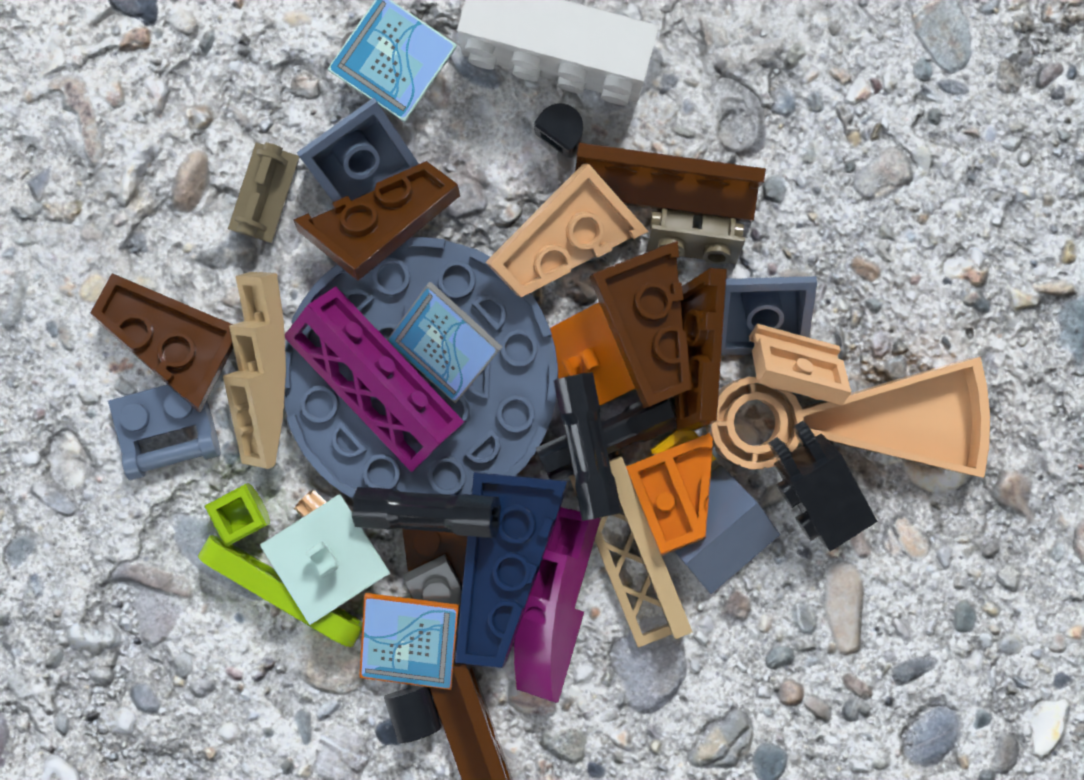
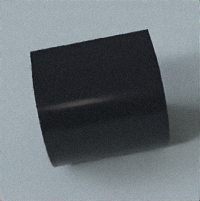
(560, 128)
(413, 713)

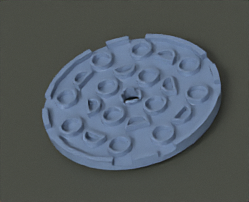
(501, 411)

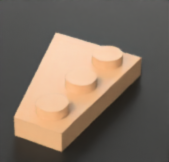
(570, 228)

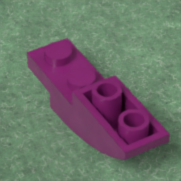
(550, 618)

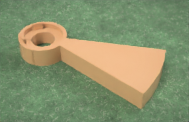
(920, 418)

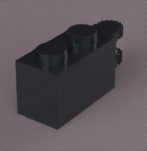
(822, 488)

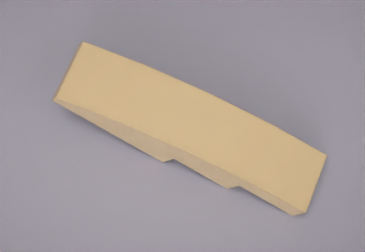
(259, 384)

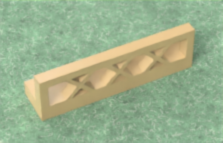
(651, 558)

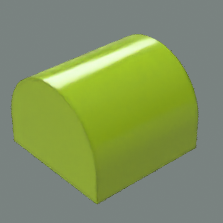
(238, 514)

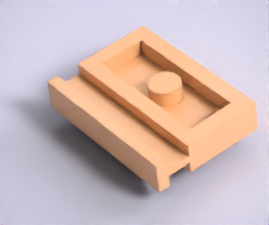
(799, 364)

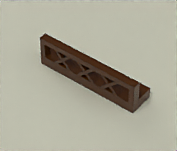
(676, 181)
(470, 727)

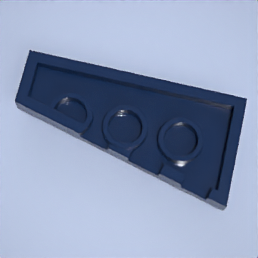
(504, 567)

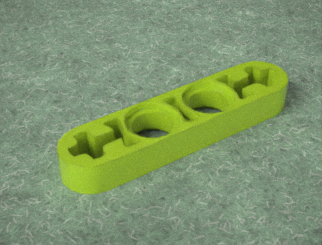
(266, 583)

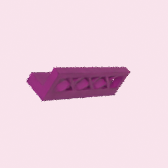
(377, 372)

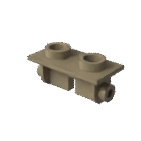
(264, 192)
(716, 242)

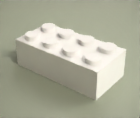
(561, 43)

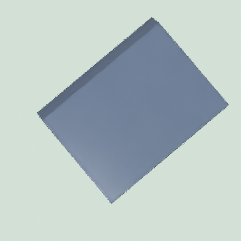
(357, 153)
(772, 302)
(734, 533)

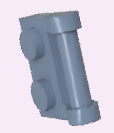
(155, 414)

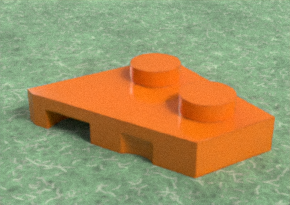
(676, 492)

